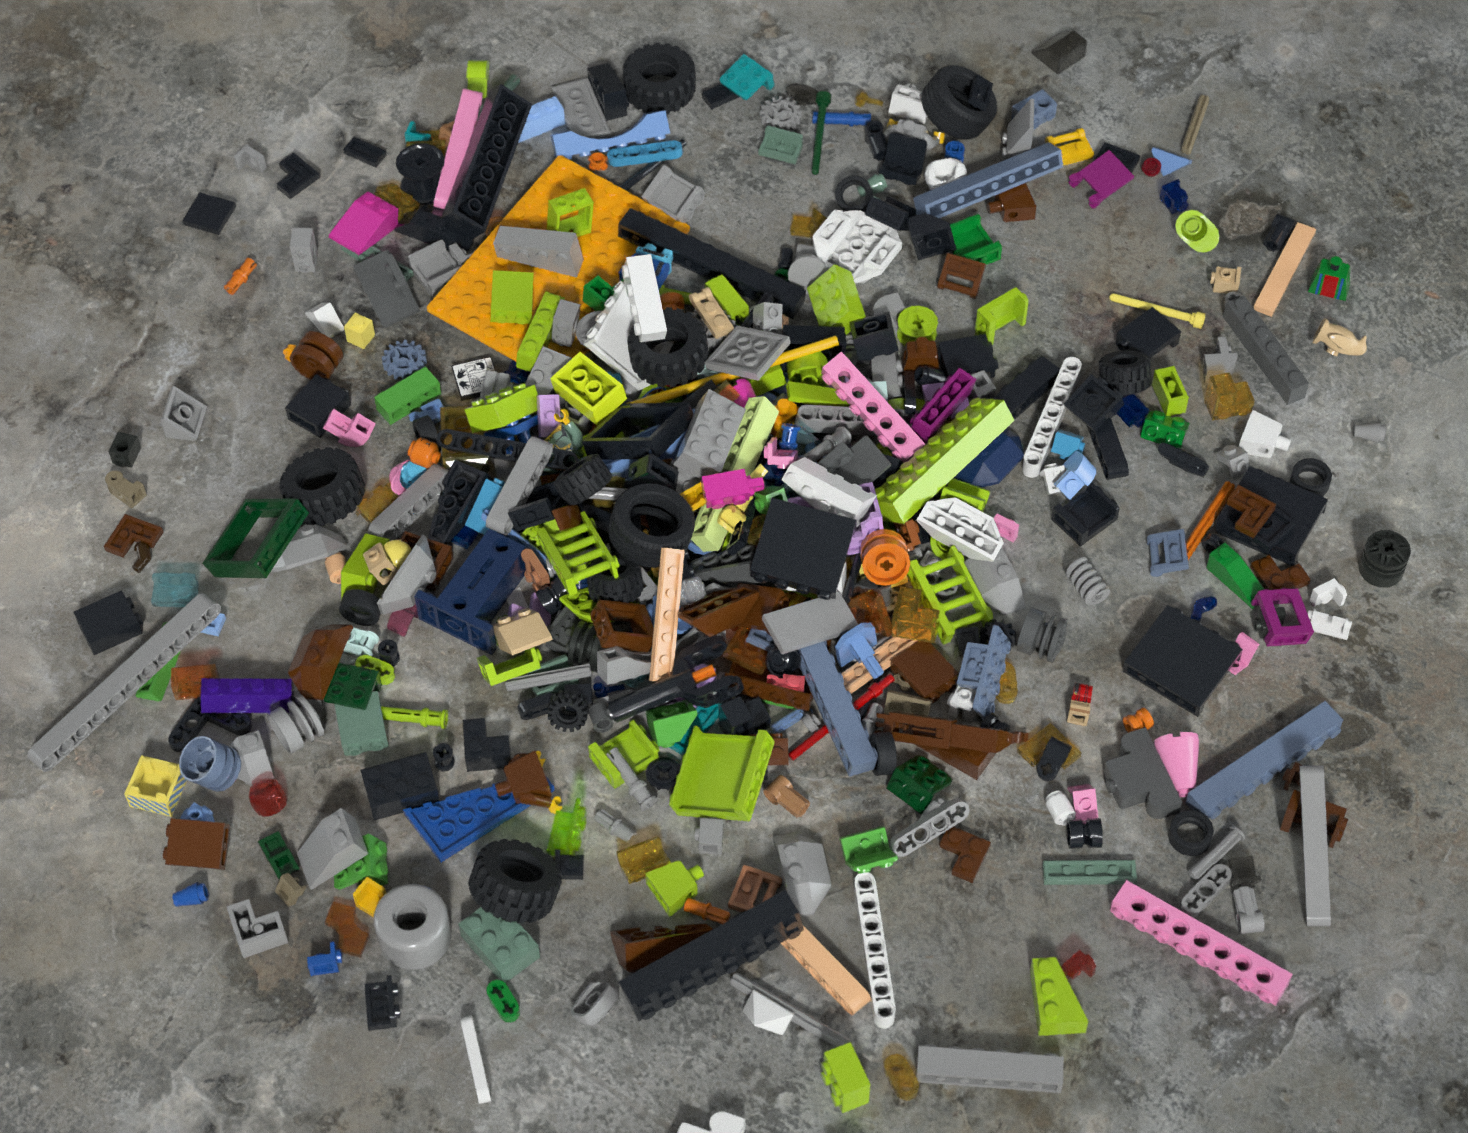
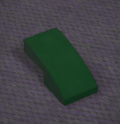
(278, 854)

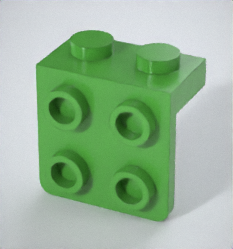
(867, 850)
(371, 866)

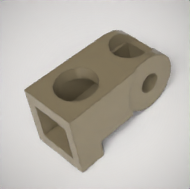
(124, 490)

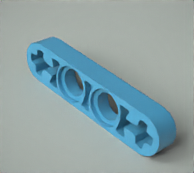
(667, 151)

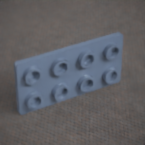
(983, 668)

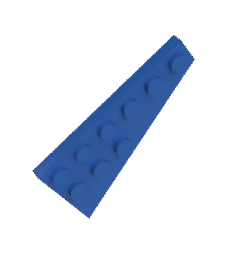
(462, 819)

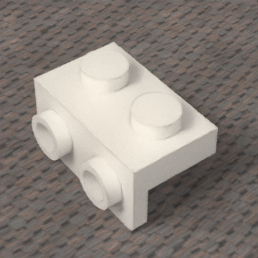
(961, 699)

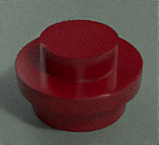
(1151, 167)

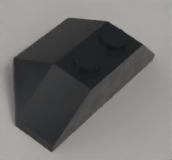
(427, 226)

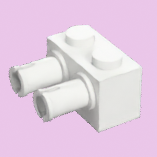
(907, 103)

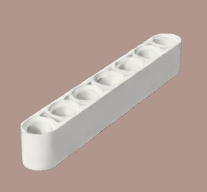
(1051, 417)
(874, 959)

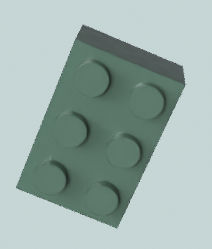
(499, 944)

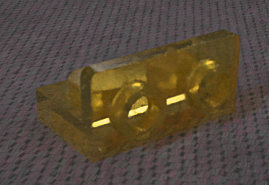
(373, 507)

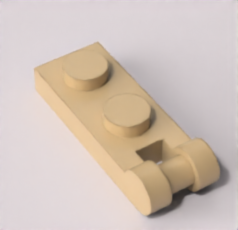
(711, 313)

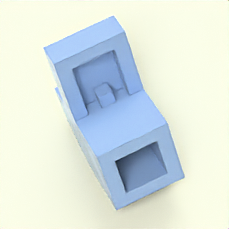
(1077, 474)

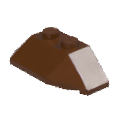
(719, 610)
(318, 659)

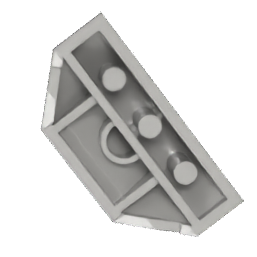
(309, 545)
(412, 576)
(997, 583)
(803, 871)

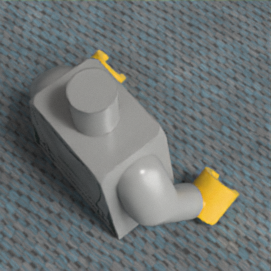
(914, 130)

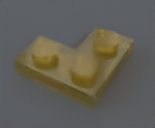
(1033, 748)

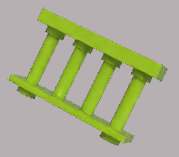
(563, 567)
(918, 579)

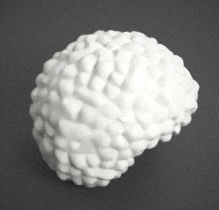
(943, 172)

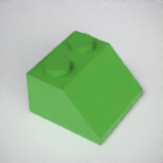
(670, 722)

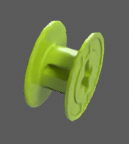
(916, 323)

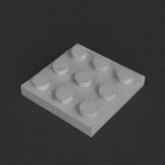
(747, 352)

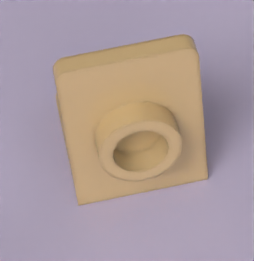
(377, 560)

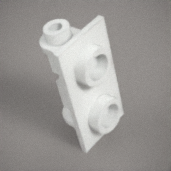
(1330, 625)

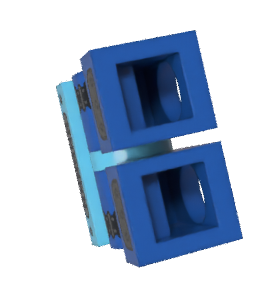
(661, 262)

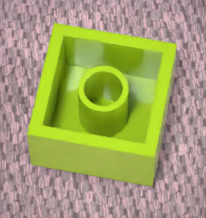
(845, 1077)

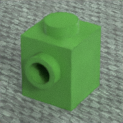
(764, 497)

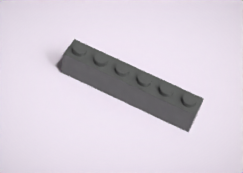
(1265, 350)

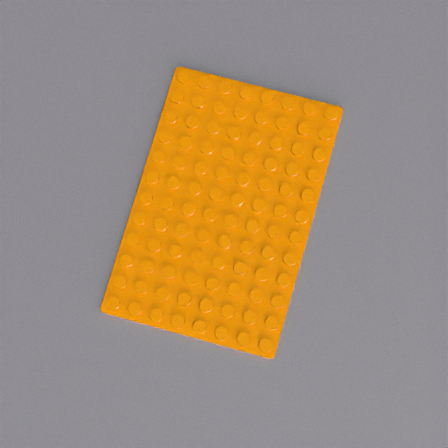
(468, 294)

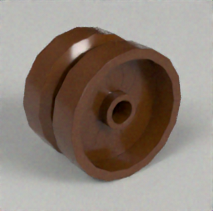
(316, 355)

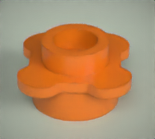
(597, 161)

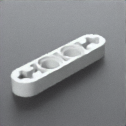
(475, 1059)

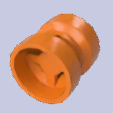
(1139, 720)

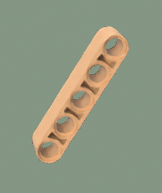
(828, 971)

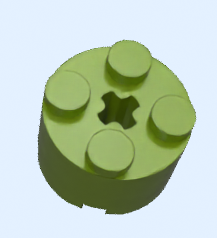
(807, 369)

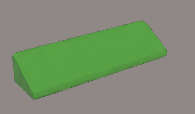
(156, 686)

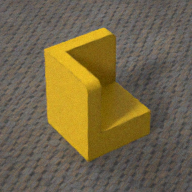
(368, 896)

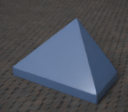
(1169, 161)

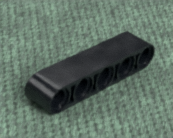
(1109, 451)

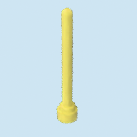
(1195, 319)

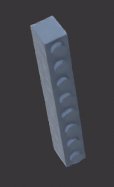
(989, 181)
(837, 709)
(1265, 761)

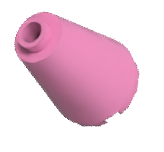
(1180, 759)

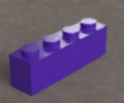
(244, 695)

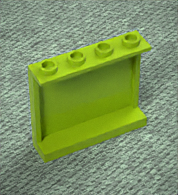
(721, 775)

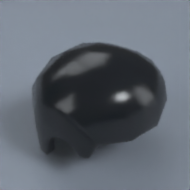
(782, 664)

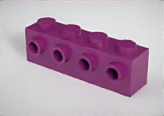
(942, 405)

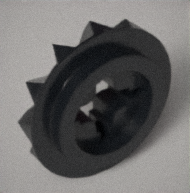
(663, 765)

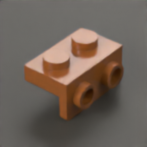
(909, 532)

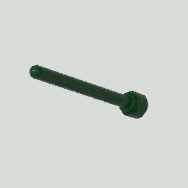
(823, 100)

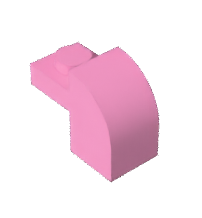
(352, 431)

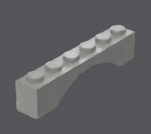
(620, 664)

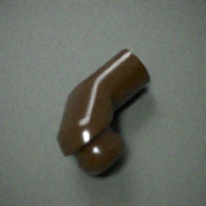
(144, 556)

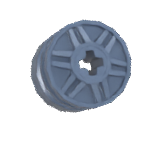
(210, 763)

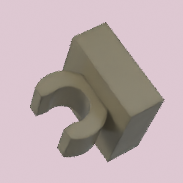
(289, 889)

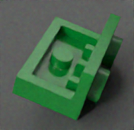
(1164, 429)

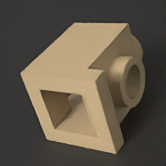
(1225, 280)

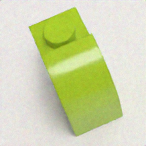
(478, 76)

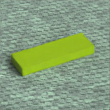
(813, 395)

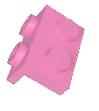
(781, 458)

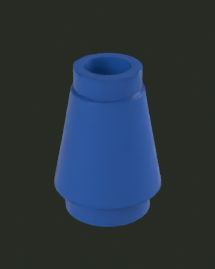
(191, 895)

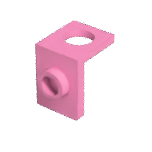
(1249, 648)
(1084, 801)

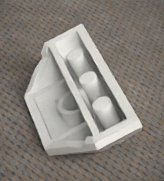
(963, 526)

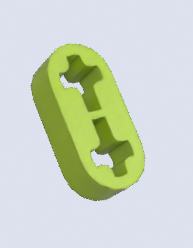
(378, 665)

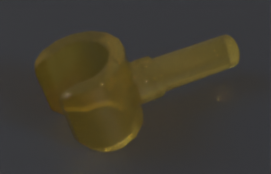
(863, 98)

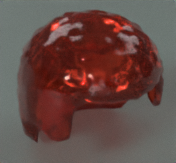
(267, 797)

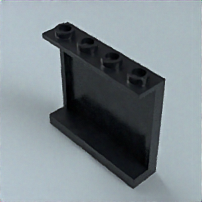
(1291, 499)
(802, 549)
(1182, 659)

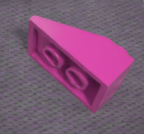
(365, 223)

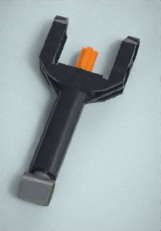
(680, 684)

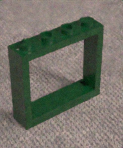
(290, 517)

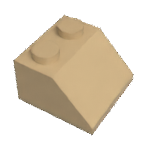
(521, 631)

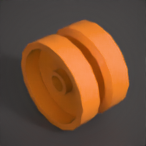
(884, 557)

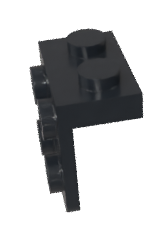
(904, 158)

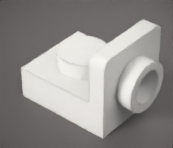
(1051, 475)
(1327, 591)

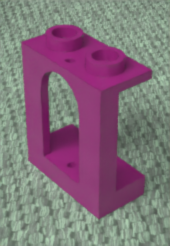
(1278, 634)

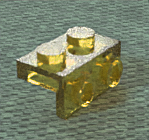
(395, 196)
(642, 858)

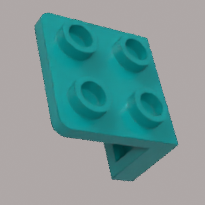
(747, 77)

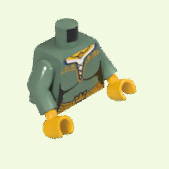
(567, 438)

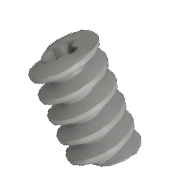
(1087, 582)

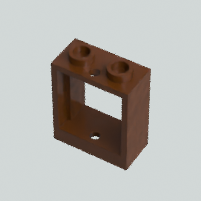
(439, 550)
(635, 614)

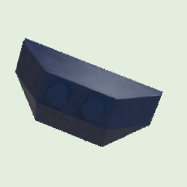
(994, 461)

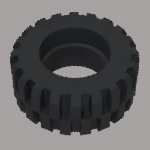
(655, 61)
(675, 366)
(321, 468)
(515, 881)

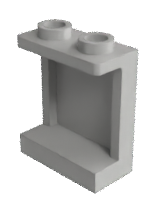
(674, 195)
(433, 267)

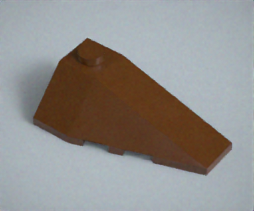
(966, 760)
(640, 948)

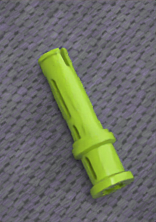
(424, 716)

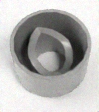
(415, 947)

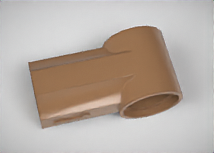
(781, 792)

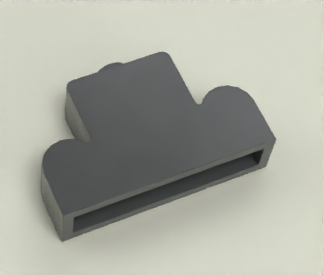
(1141, 777)

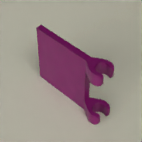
(1104, 176)

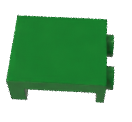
(974, 242)

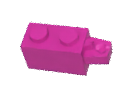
(729, 488)

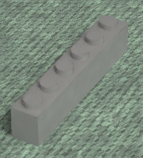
(990, 1068)

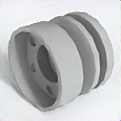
(292, 726)

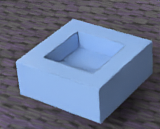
(215, 626)

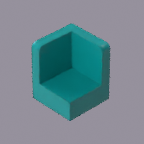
(412, 135)

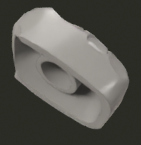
(595, 1003)

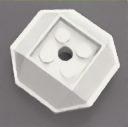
(856, 244)

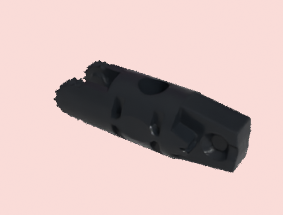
(1183, 459)

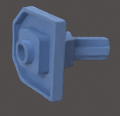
(858, 645)

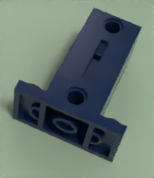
(476, 592)

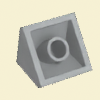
(182, 416)

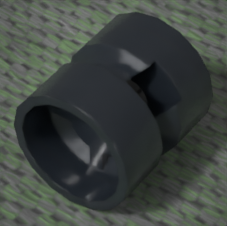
(550, 595)
(1084, 833)

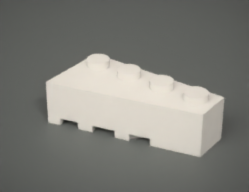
(644, 298)
(828, 491)

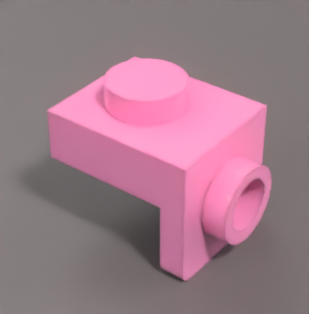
(1007, 527)

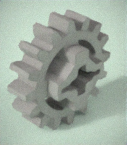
(780, 113)

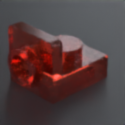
(1077, 963)

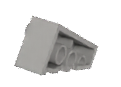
(540, 248)

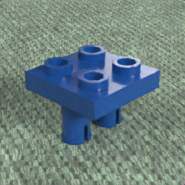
(520, 428)

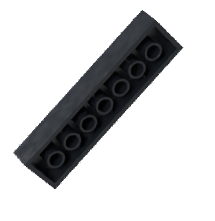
(486, 161)
(712, 956)

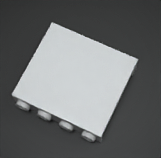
(610, 337)

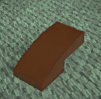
(567, 517)

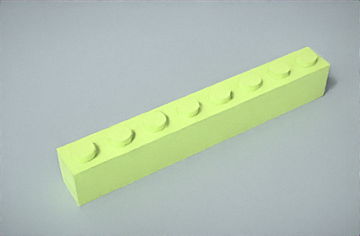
(743, 454)

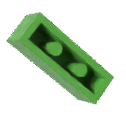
(407, 395)

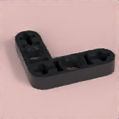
(193, 714)

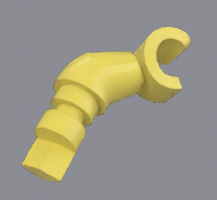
(734, 513)

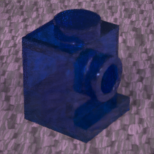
(1174, 197)
(1133, 411)

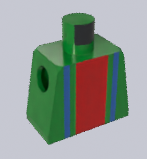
(1331, 279)

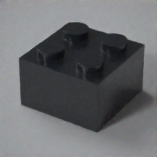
(874, 336)

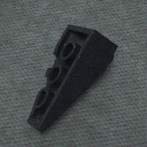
(458, 498)

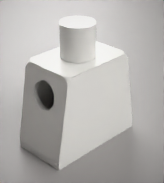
(1263, 436)

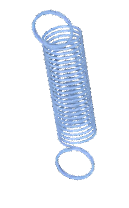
(788, 722)

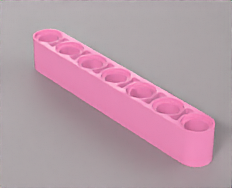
(458, 144)

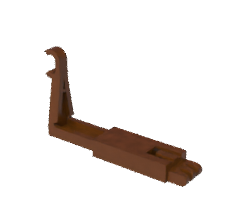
(946, 733)

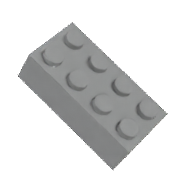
(709, 435)

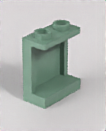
(362, 729)

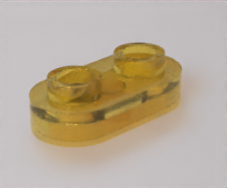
(1008, 681)
(901, 1078)

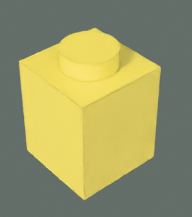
(359, 330)

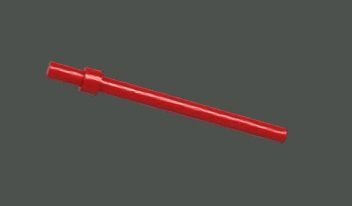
(874, 690)

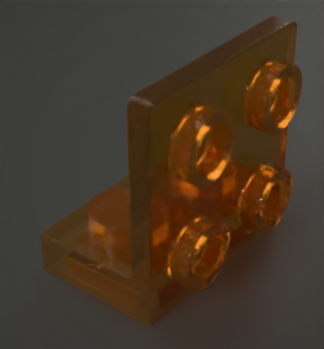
(870, 608)

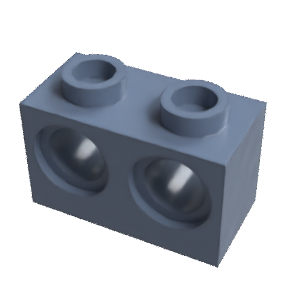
(1044, 107)

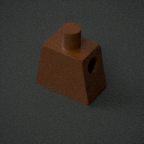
(1014, 204)
(920, 353)

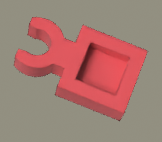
(789, 681)

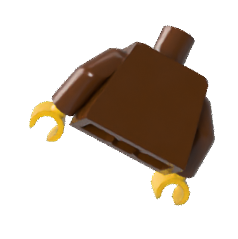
(528, 782)

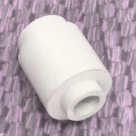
(1060, 807)

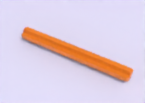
(1209, 517)

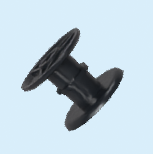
(421, 170)

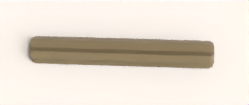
(1195, 124)

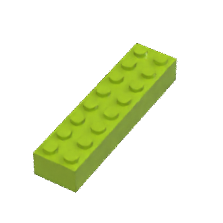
(942, 458)

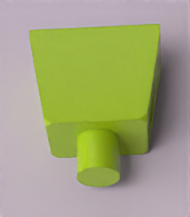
(673, 885)

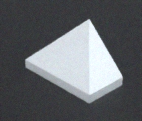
(767, 1013)

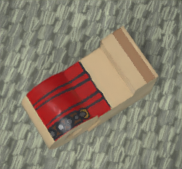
(1080, 704)

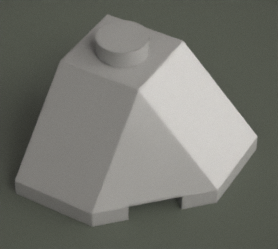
(253, 758)

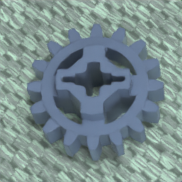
(403, 359)

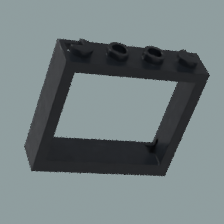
(671, 416)

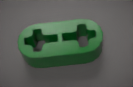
(498, 1003)

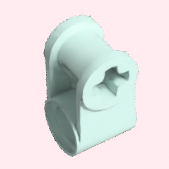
(361, 642)

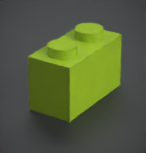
(1170, 391)

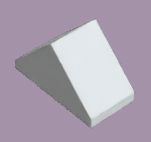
(325, 319)

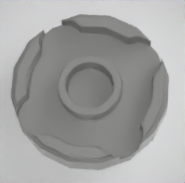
(806, 270)

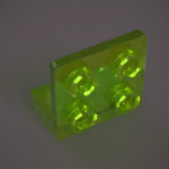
(567, 830)

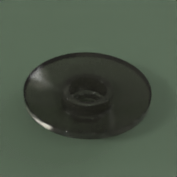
(802, 94)

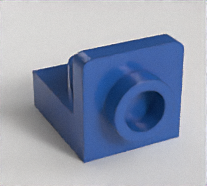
(325, 963)

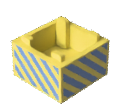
(155, 786)

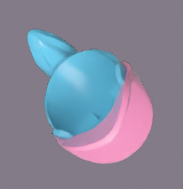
(404, 475)

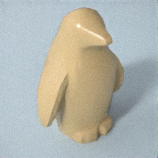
(1339, 339)

